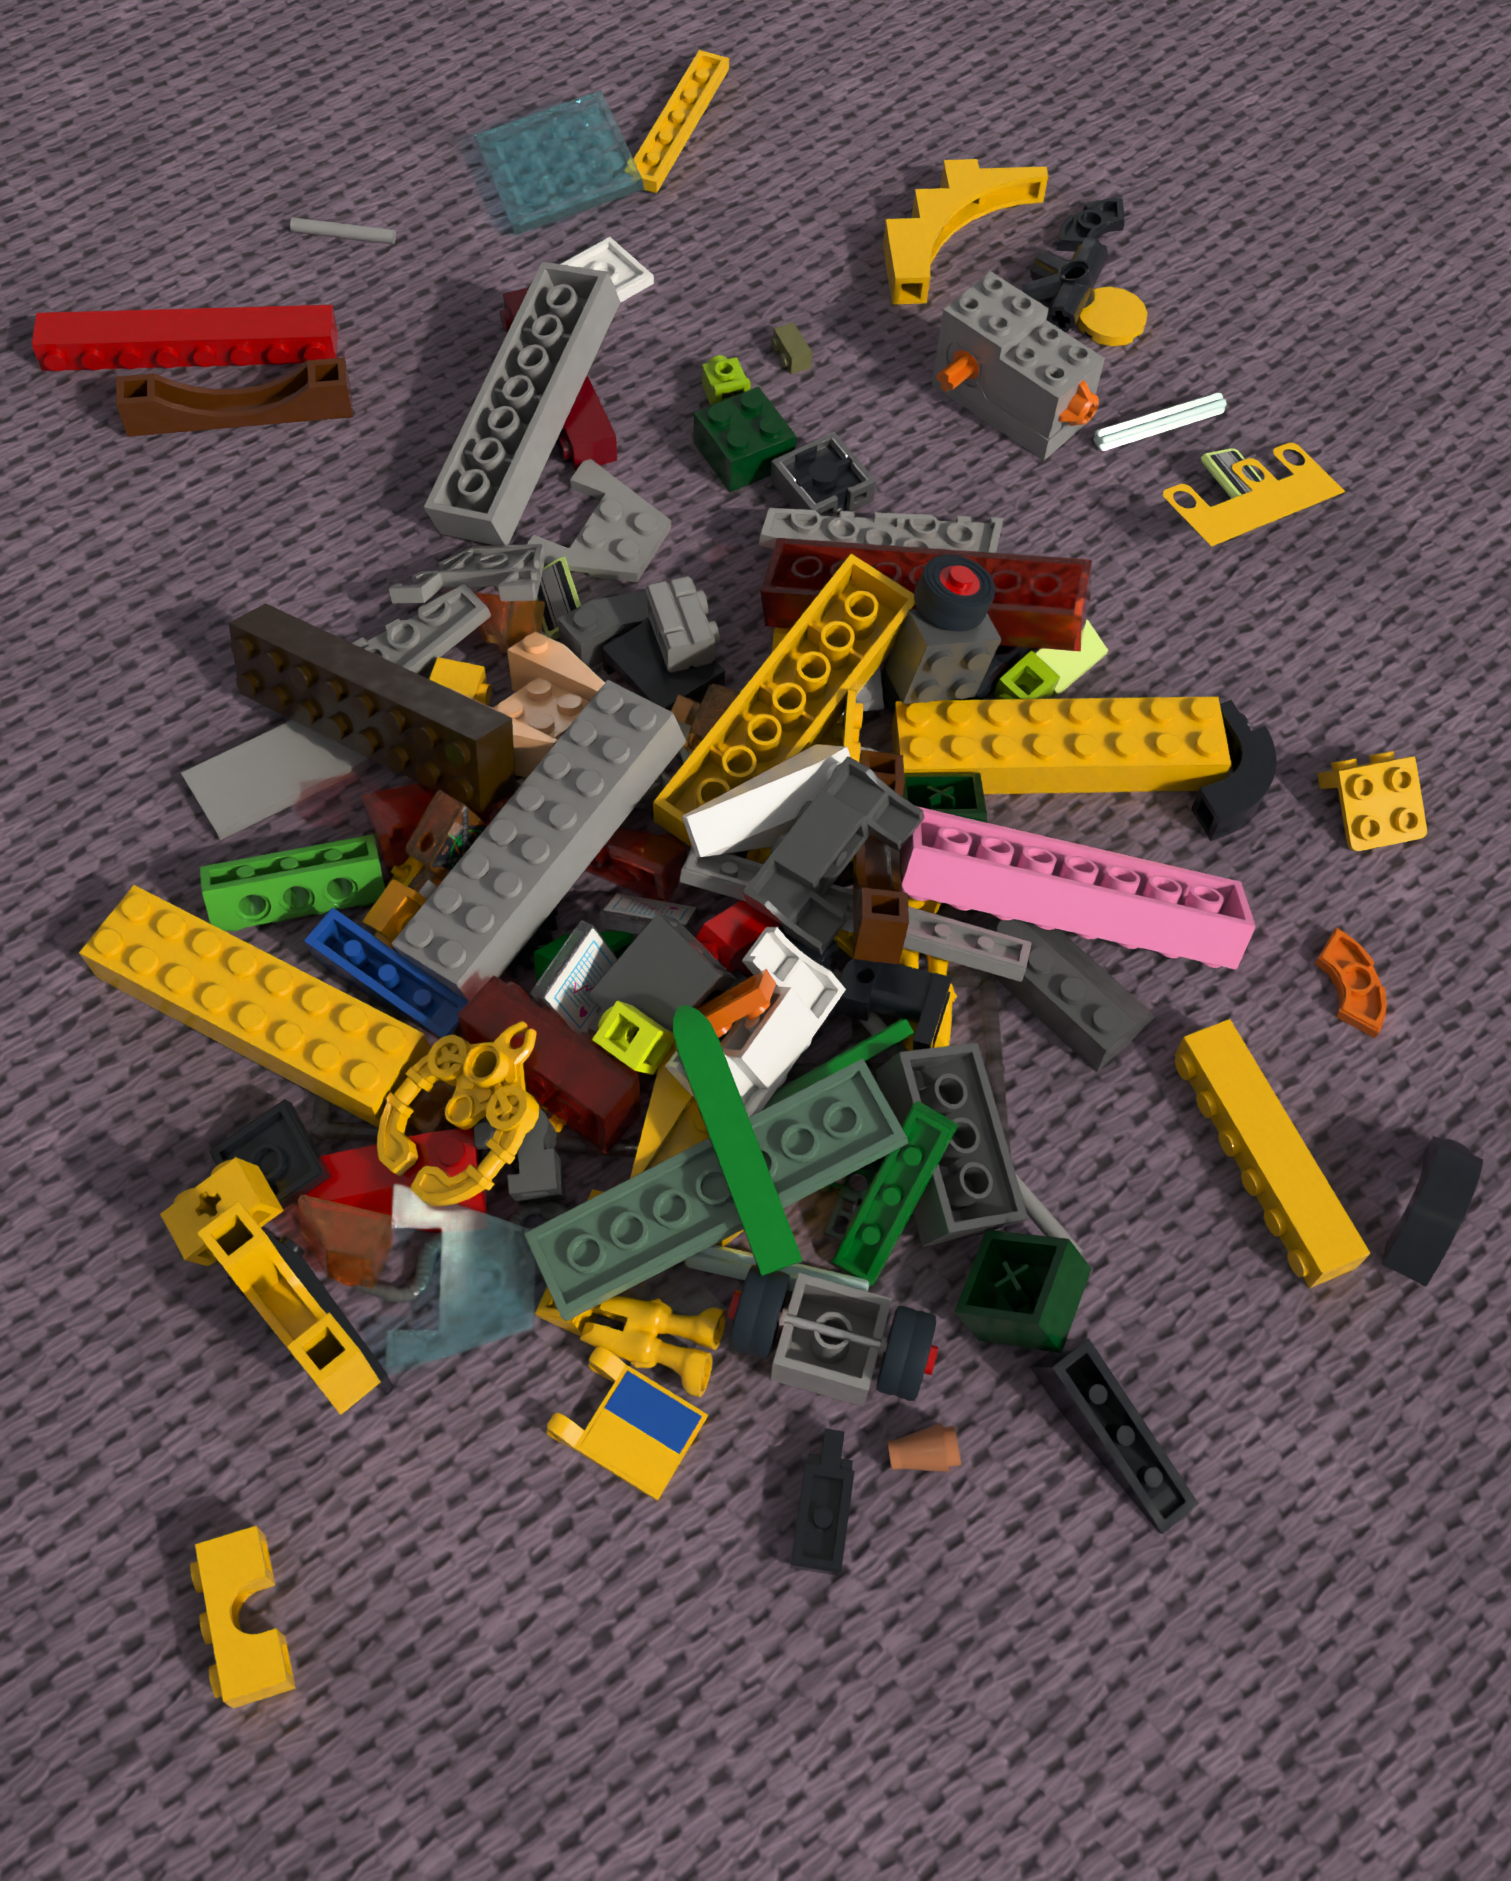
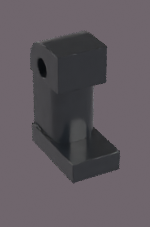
(897, 993)

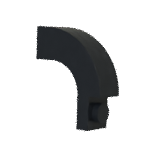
(1236, 799)
(1434, 1210)

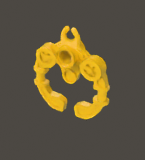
(487, 1084)

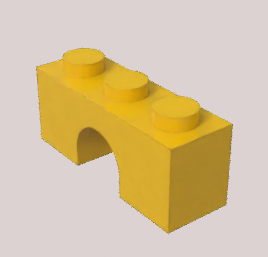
(246, 1664)

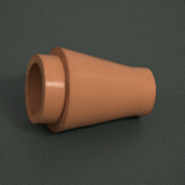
(926, 1450)

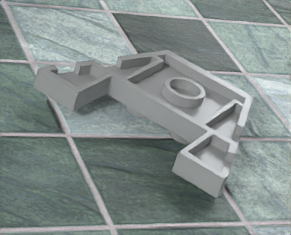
(619, 533)
(510, 569)

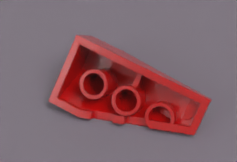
(367, 1183)

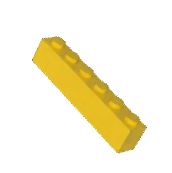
(1270, 1154)

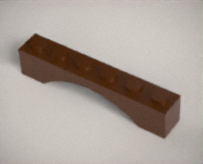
(162, 406)
(878, 893)

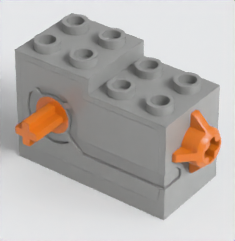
(1016, 366)

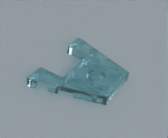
(483, 1282)

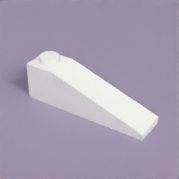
(763, 806)

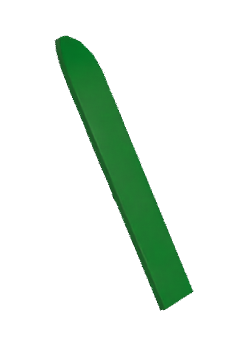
(734, 1142)

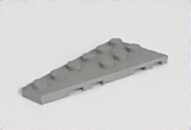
(882, 529)

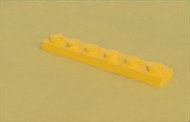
(679, 118)

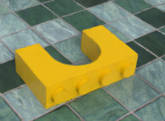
(289, 1308)

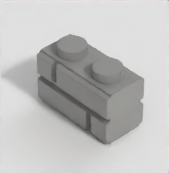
(681, 623)

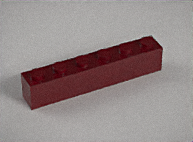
(587, 428)

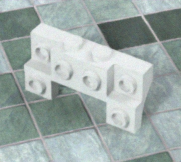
(767, 1046)

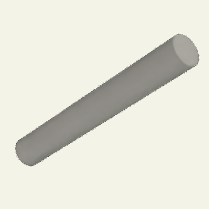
(343, 230)

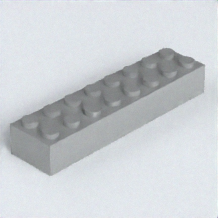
(523, 404)
(541, 840)

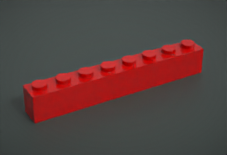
(184, 337)

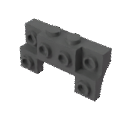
(820, 848)

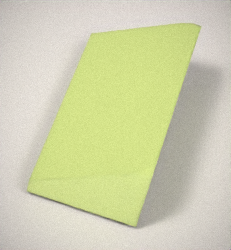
(1074, 664)

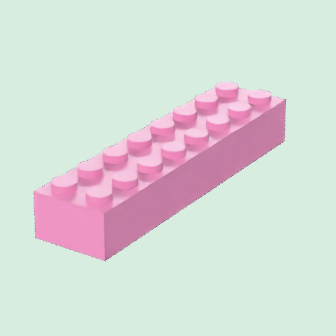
(1077, 889)

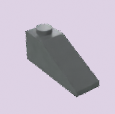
(597, 622)

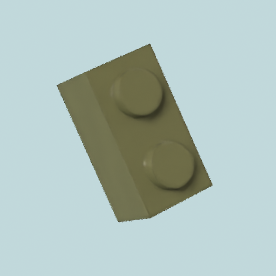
(792, 348)

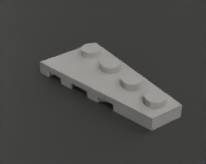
(431, 632)

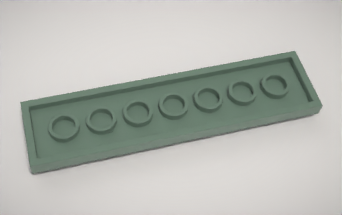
(685, 1199)

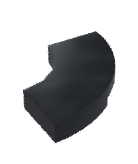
(1091, 222)

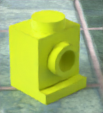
(616, 1036)

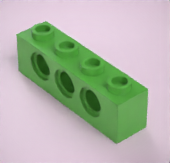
(272, 875)

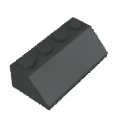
(1074, 994)
(975, 1178)

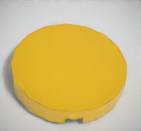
(1113, 317)

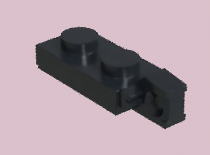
(824, 1508)

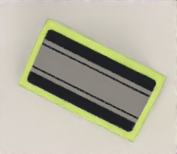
(1220, 466)
(558, 594)

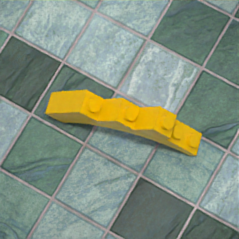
(938, 213)

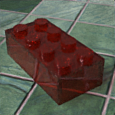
(565, 1068)

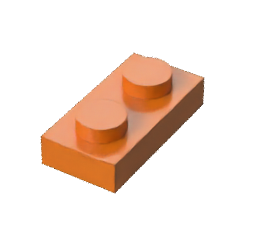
(745, 999)

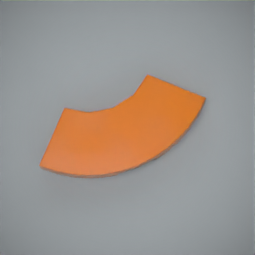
(1357, 983)

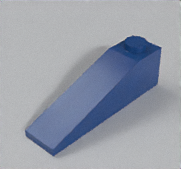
(384, 974)

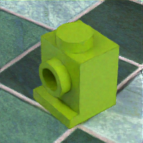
(722, 377)
(1027, 680)

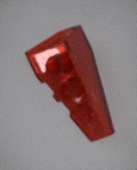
(641, 863)

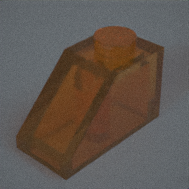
(510, 620)
(346, 1240)

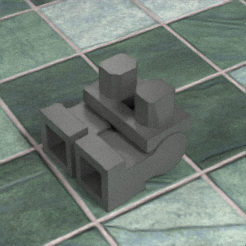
(539, 1164)

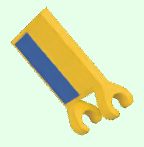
(637, 1429)

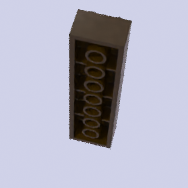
(375, 707)

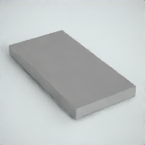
(268, 775)

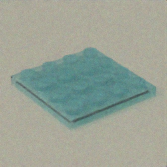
(559, 162)

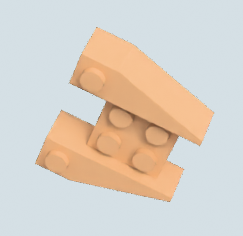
(549, 696)

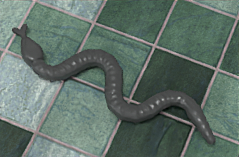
(426, 1258)

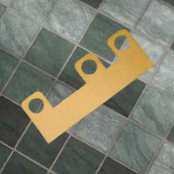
(1264, 504)

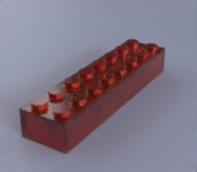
(1034, 603)

